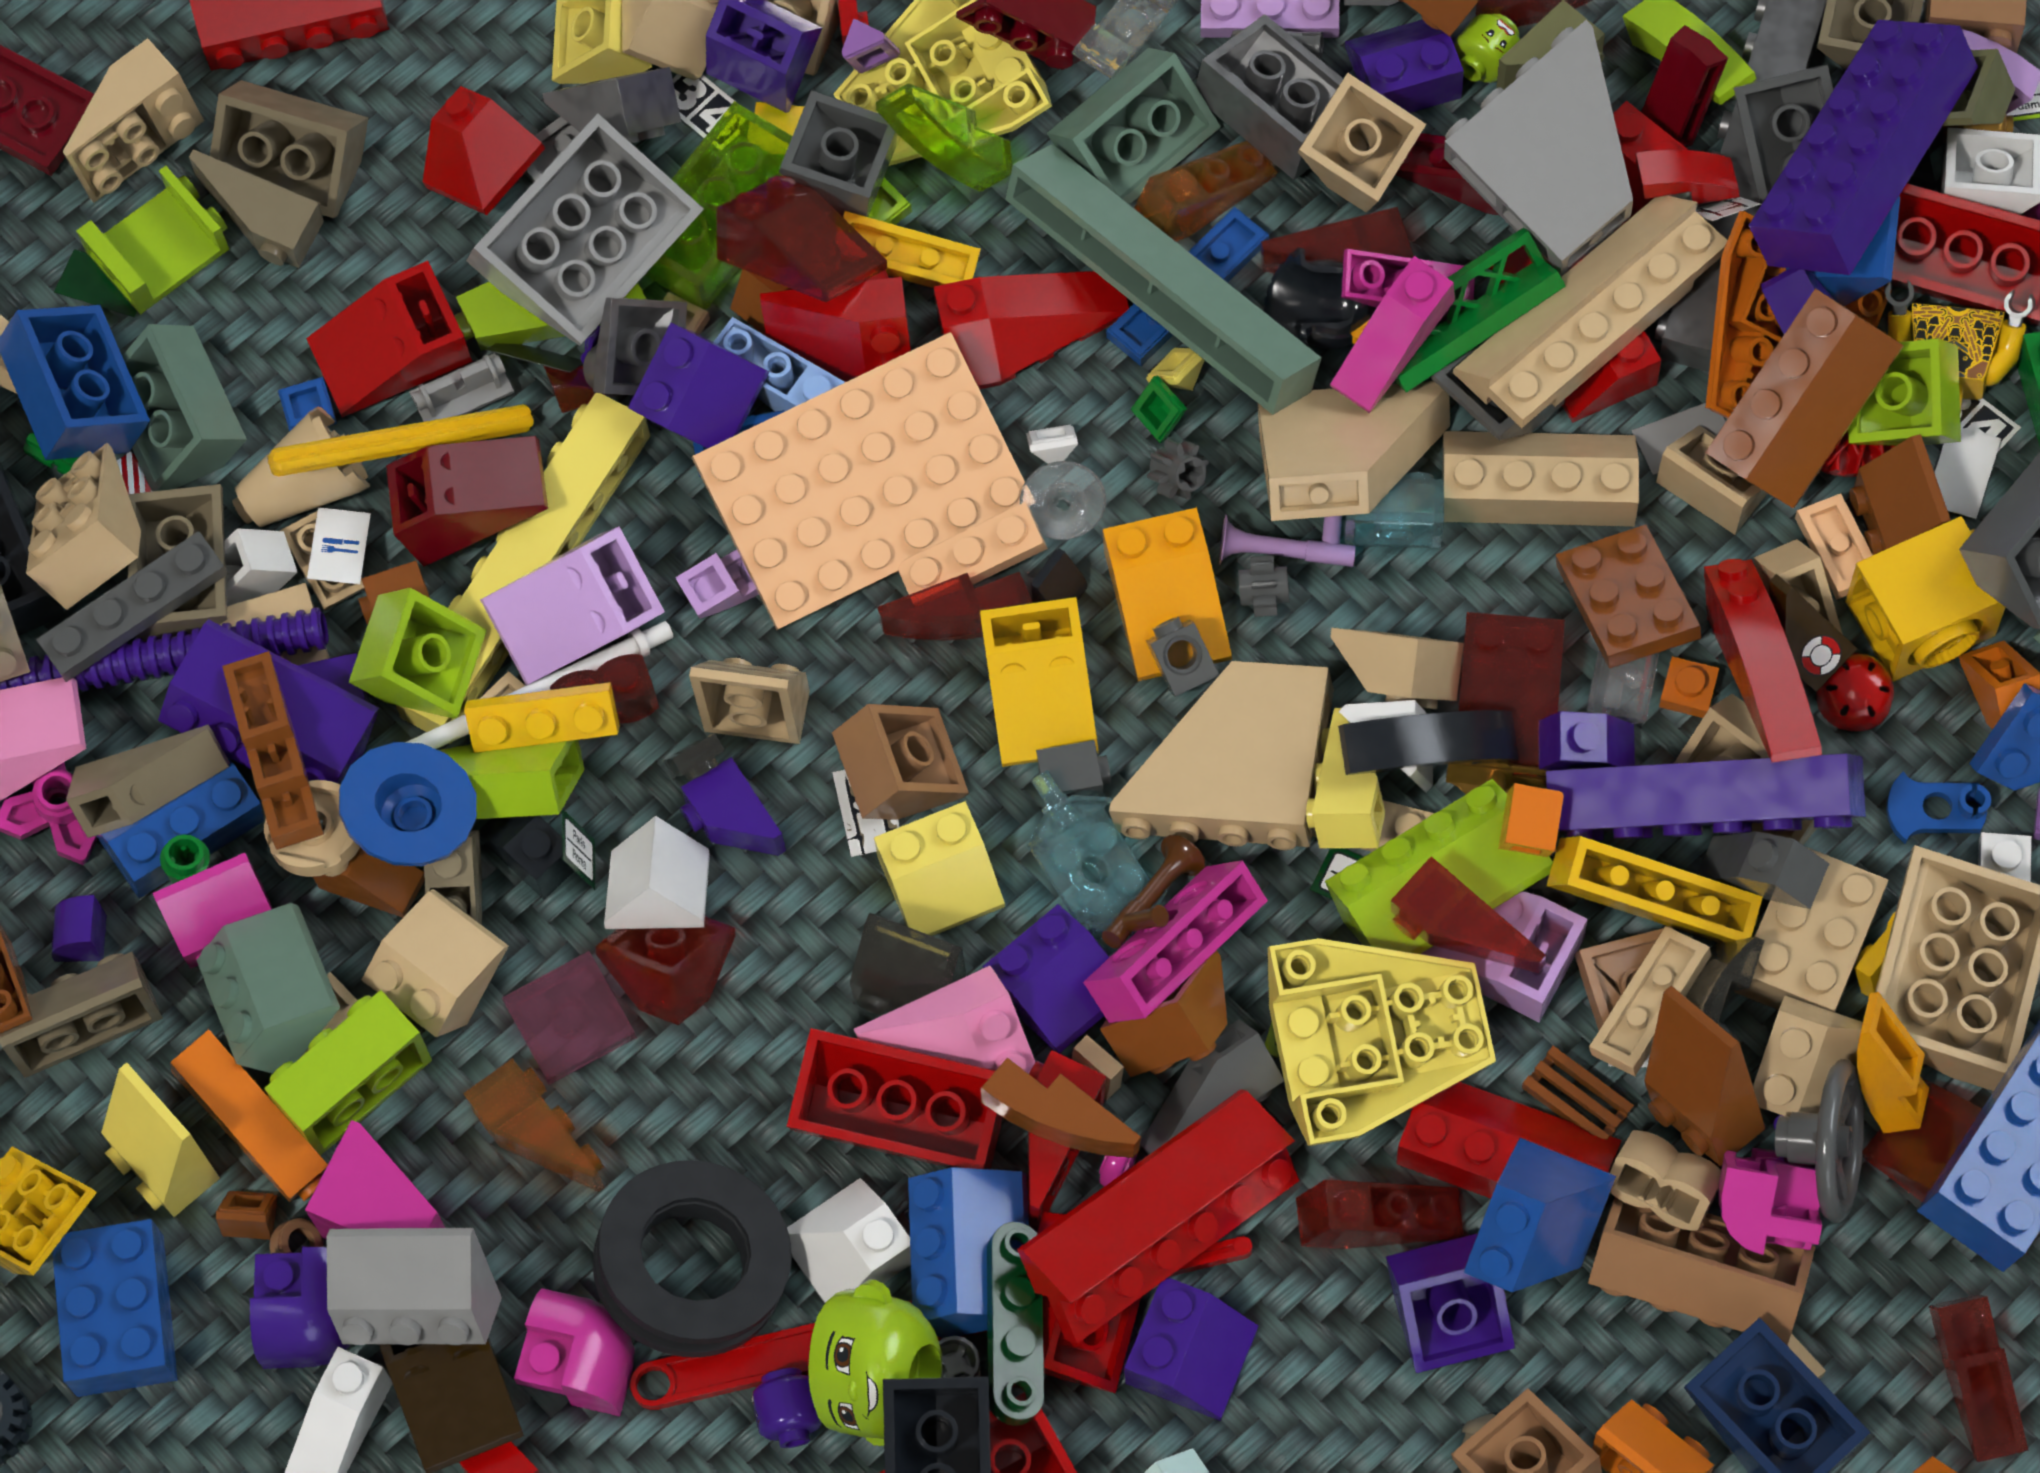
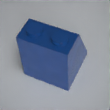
(1538, 1218)

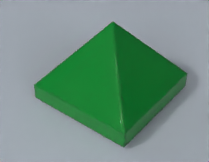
(1158, 409)

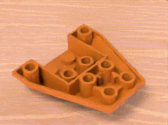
(1744, 322)

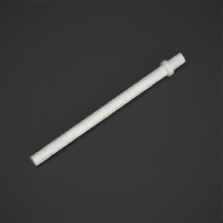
(636, 643)

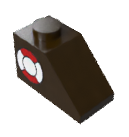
(1812, 639)

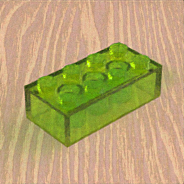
(729, 161)

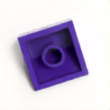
(1409, 65)
(698, 388)
(1047, 974)
(1445, 1311)
(1190, 1349)

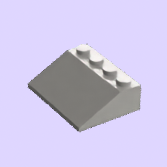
(584, 231)

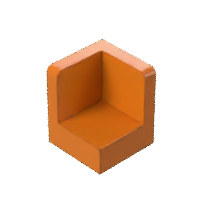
(1531, 820)

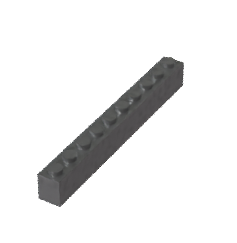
(1780, 47)

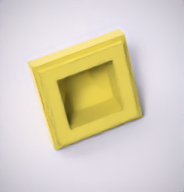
(1178, 369)

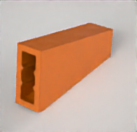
(249, 1117)

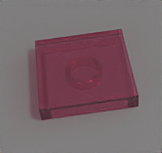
(569, 1017)

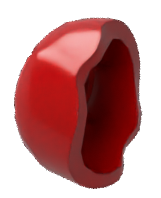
(1857, 690)

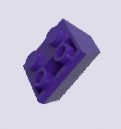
(760, 49)

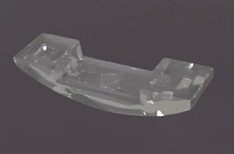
(1121, 34)

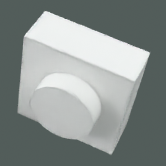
(2006, 854)

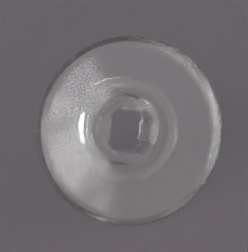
(1068, 482)

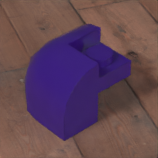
(291, 1311)

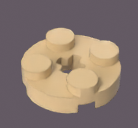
(323, 854)

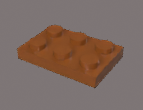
(1628, 596)

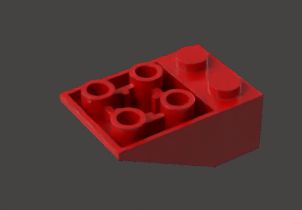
(389, 340)

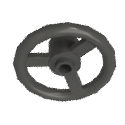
(1829, 1140)

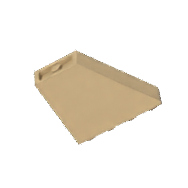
(1339, 459)
(1236, 761)

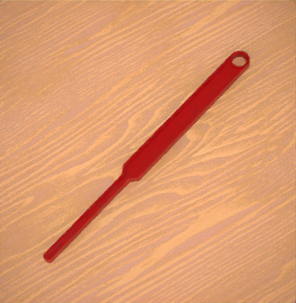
(790, 1348)

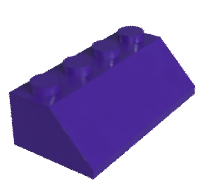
(326, 719)

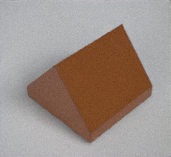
(247, 1215)

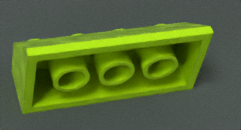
(1462, 840)

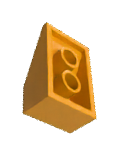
(1162, 573)

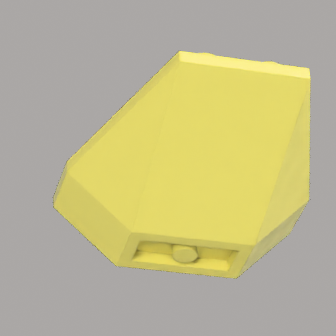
(955, 64)
(1371, 1032)

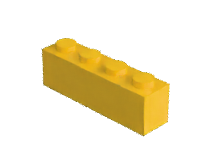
(1653, 890)

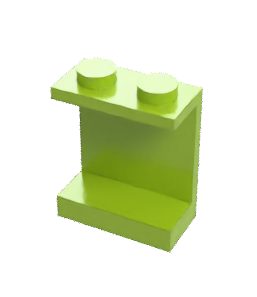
(158, 243)

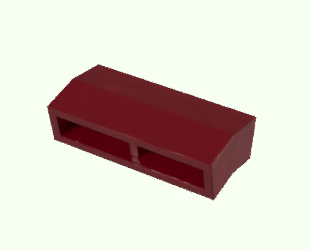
(1684, 85)

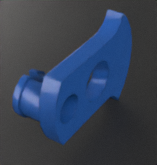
(1907, 813)

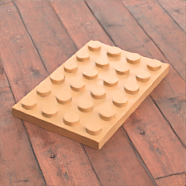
(861, 479)

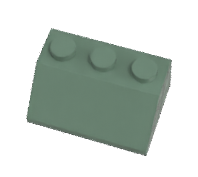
(1137, 124)
(188, 411)
(268, 987)

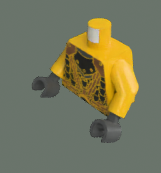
(1984, 339)

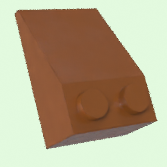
(1700, 1081)

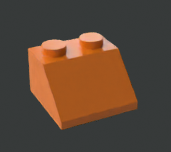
(1640, 1442)

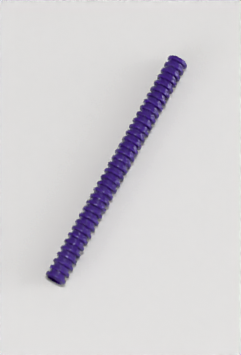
(167, 654)

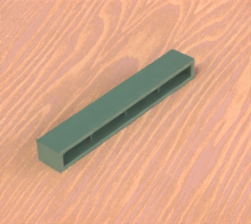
(1163, 279)

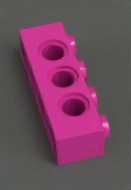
(1162, 958)

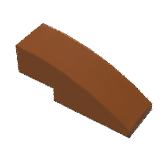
(1057, 1113)

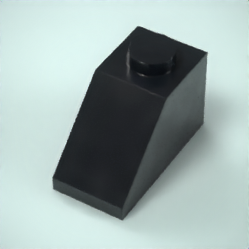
(529, 850)

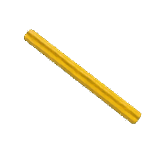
(399, 440)

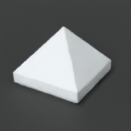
(1052, 443)

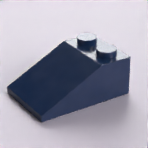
(1774, 1407)

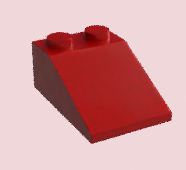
(846, 333)
(1049, 1161)

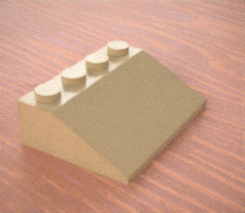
(1963, 964)

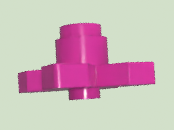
(33, 812)

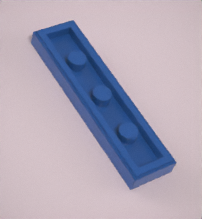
(1223, 251)

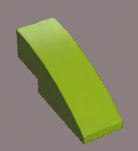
(1656, 21)

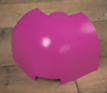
(1769, 1201)
(576, 1352)

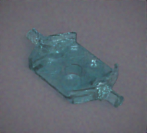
(1081, 832)

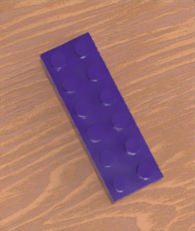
(1863, 146)
(1710, 793)

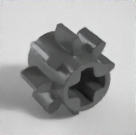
(1177, 469)
(1263, 586)

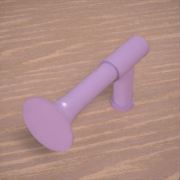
(1325, 551)

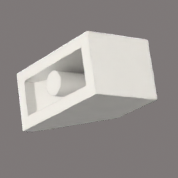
(256, 564)

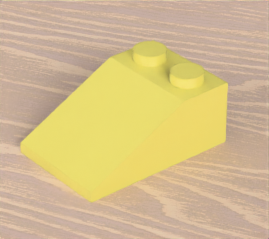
(154, 1146)

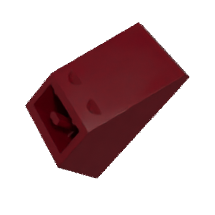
(464, 493)

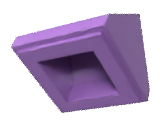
(867, 47)

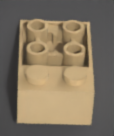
(130, 120)
(82, 528)

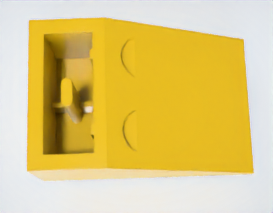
(1037, 678)
(35, 1210)

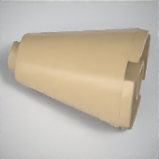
(274, 498)

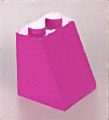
(367, 1190)

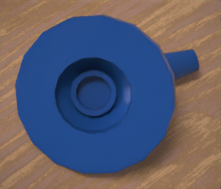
(407, 804)

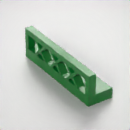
(1487, 314)

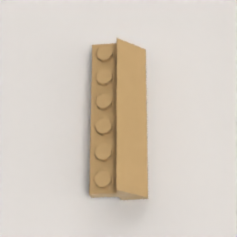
(1598, 313)

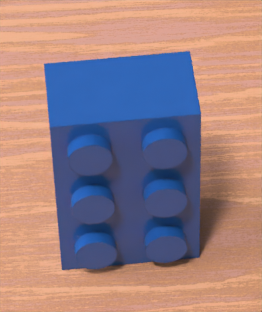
(72, 381)
(114, 1308)

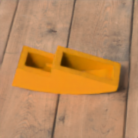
(1890, 1069)

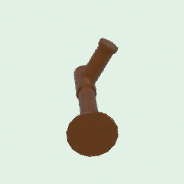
(1180, 858)

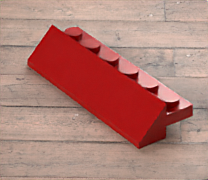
(1159, 1214)

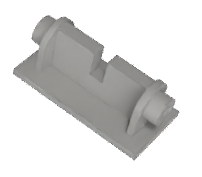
(463, 390)

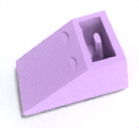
(572, 605)
(1550, 929)

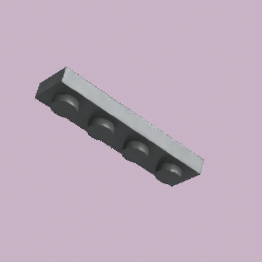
(132, 606)

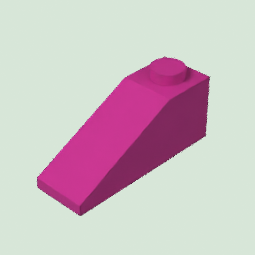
(1394, 333)

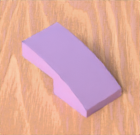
(717, 584)

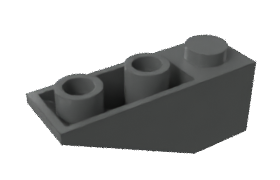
(1235, 1064)

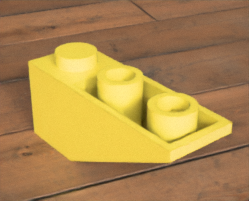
(1346, 807)

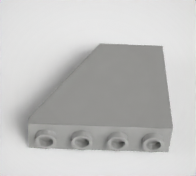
(1549, 151)

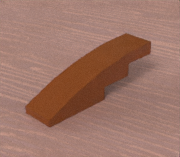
(272, 750)

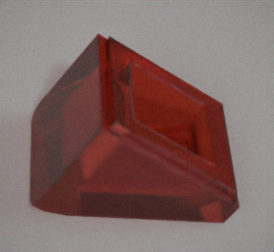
(569, 388)

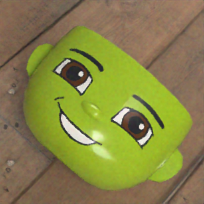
(856, 1345)

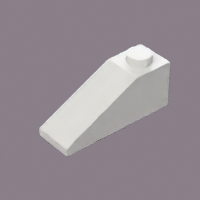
(339, 1414)

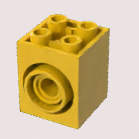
(1922, 601)

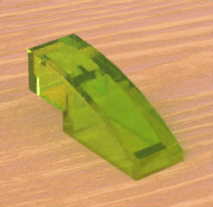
(947, 136)

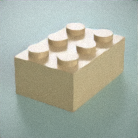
(1816, 949)

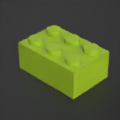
(348, 1071)

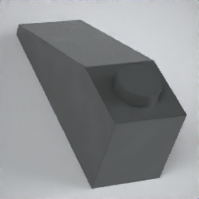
(1765, 866)

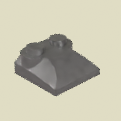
(628, 342)

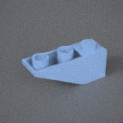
(790, 376)

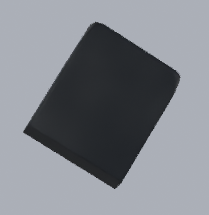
(1058, 579)

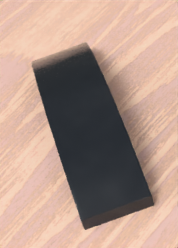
(1428, 740)

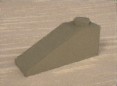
(269, 216)

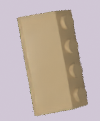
(1541, 479)

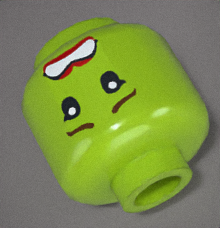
(1483, 44)

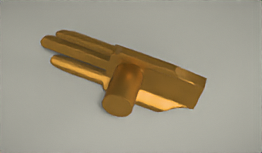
(1469, 776)

